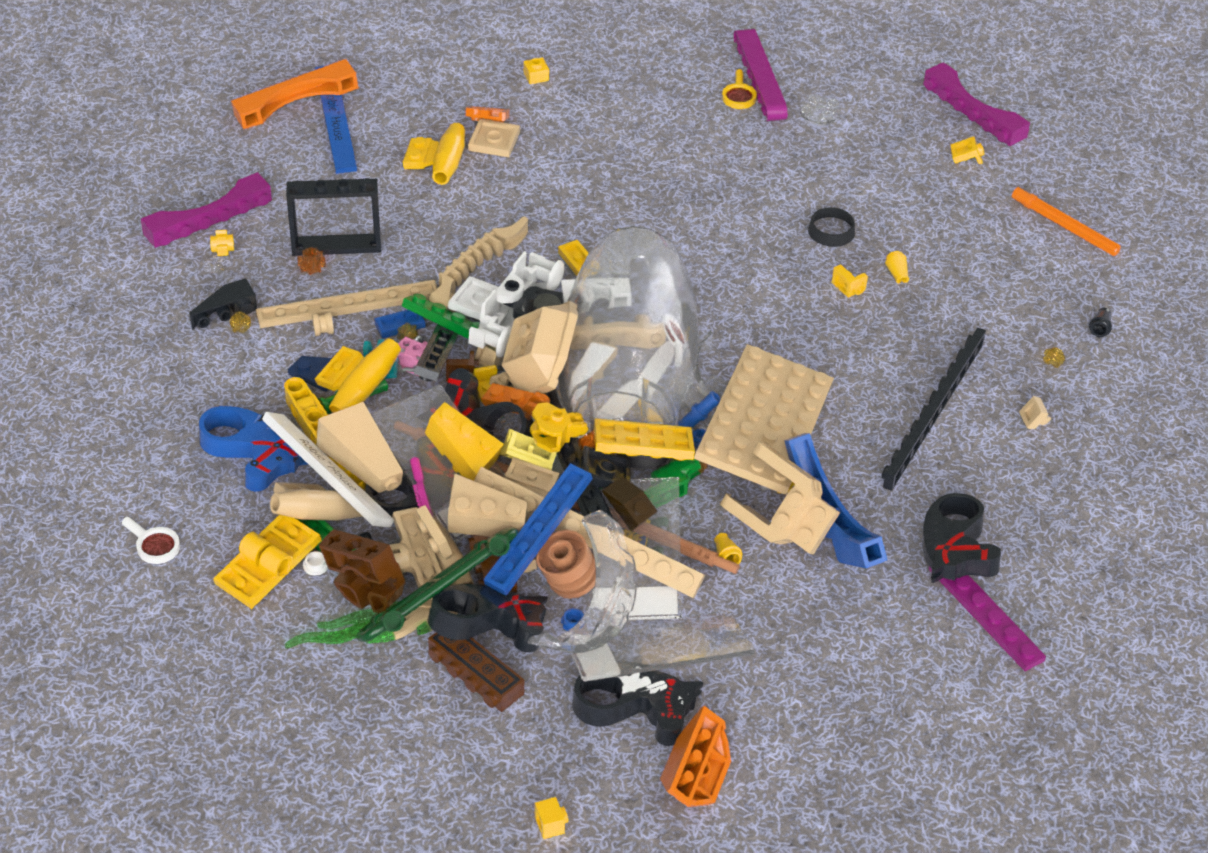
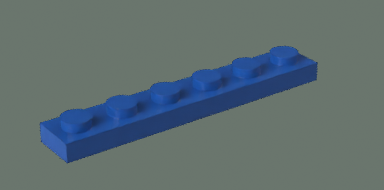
(538, 529)

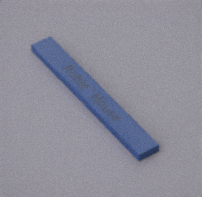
(338, 133)

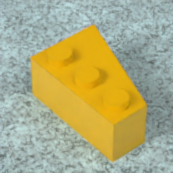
(462, 441)

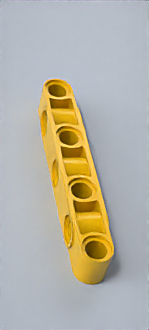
(307, 411)

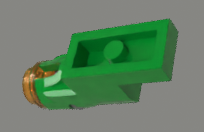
(685, 470)

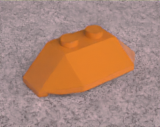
(698, 760)

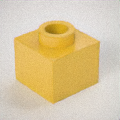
(536, 70)
(550, 817)

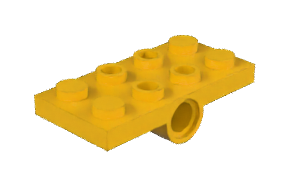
(266, 559)

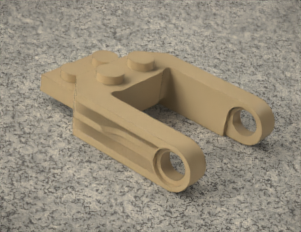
(802, 514)

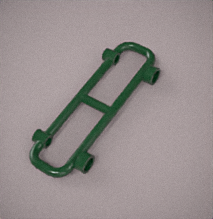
(393, 618)

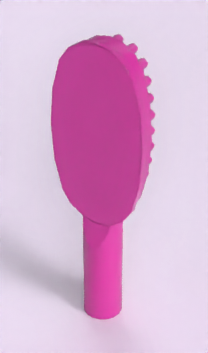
(419, 488)

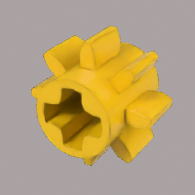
(222, 243)

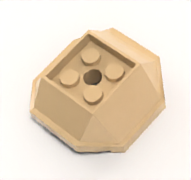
(540, 347)

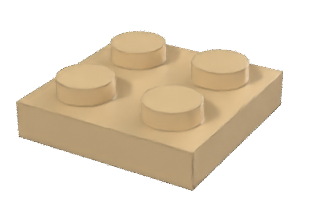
(494, 138)

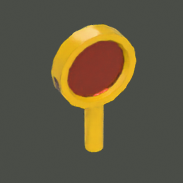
(739, 94)

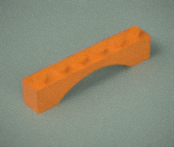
(259, 105)

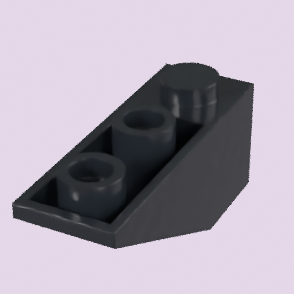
(236, 294)

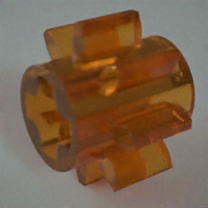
(311, 261)

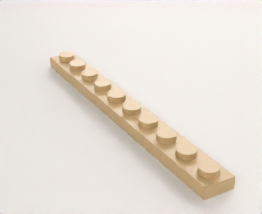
(646, 559)

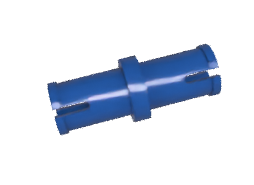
(700, 410)

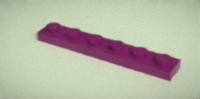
(995, 621)

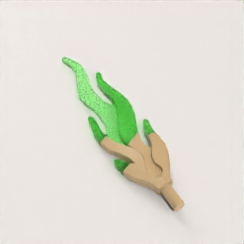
(413, 621)

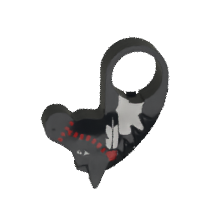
(654, 693)

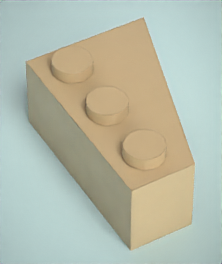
(483, 510)

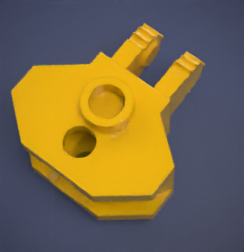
(556, 425)

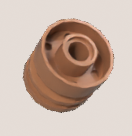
(567, 564)

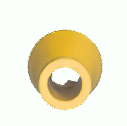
(897, 265)
(727, 548)

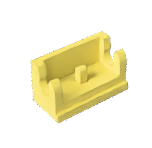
(525, 449)

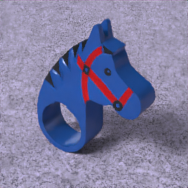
(255, 440)

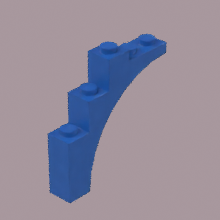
(851, 541)

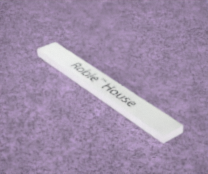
(328, 470)

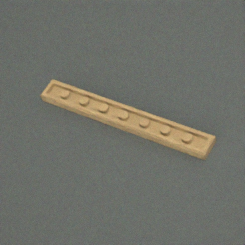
(342, 304)

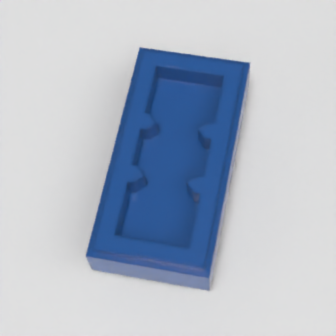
(389, 324)

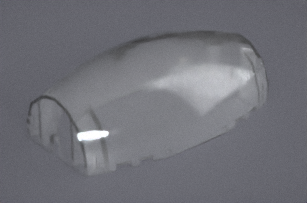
(632, 332)

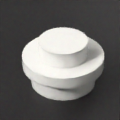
(314, 563)

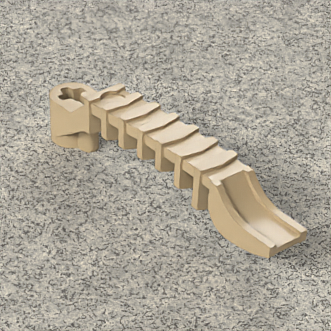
(484, 248)

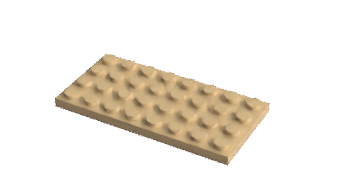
(765, 403)

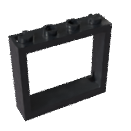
(334, 189)

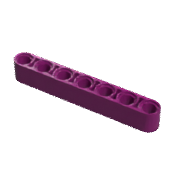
(761, 74)

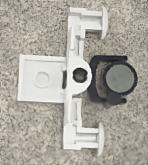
(517, 291)

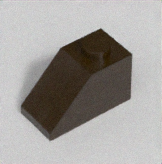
(629, 503)

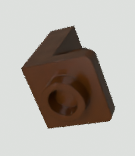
(468, 364)

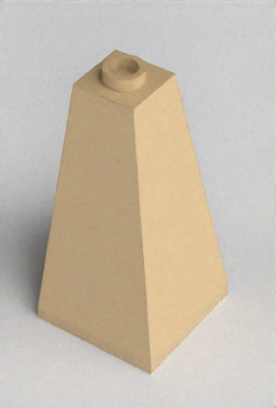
(359, 446)

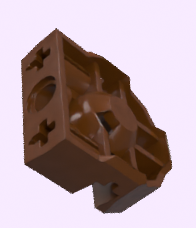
(365, 573)

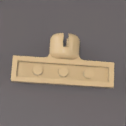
(414, 551)

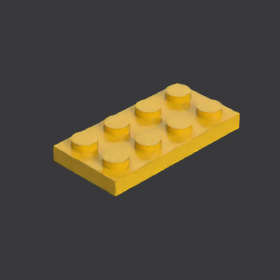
(643, 439)

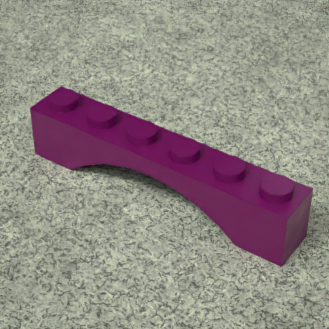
(1003, 124)
(168, 226)

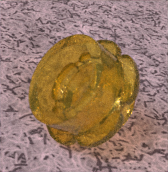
(239, 320)
(407, 331)
(1054, 356)

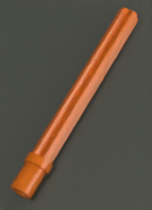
(1033, 202)

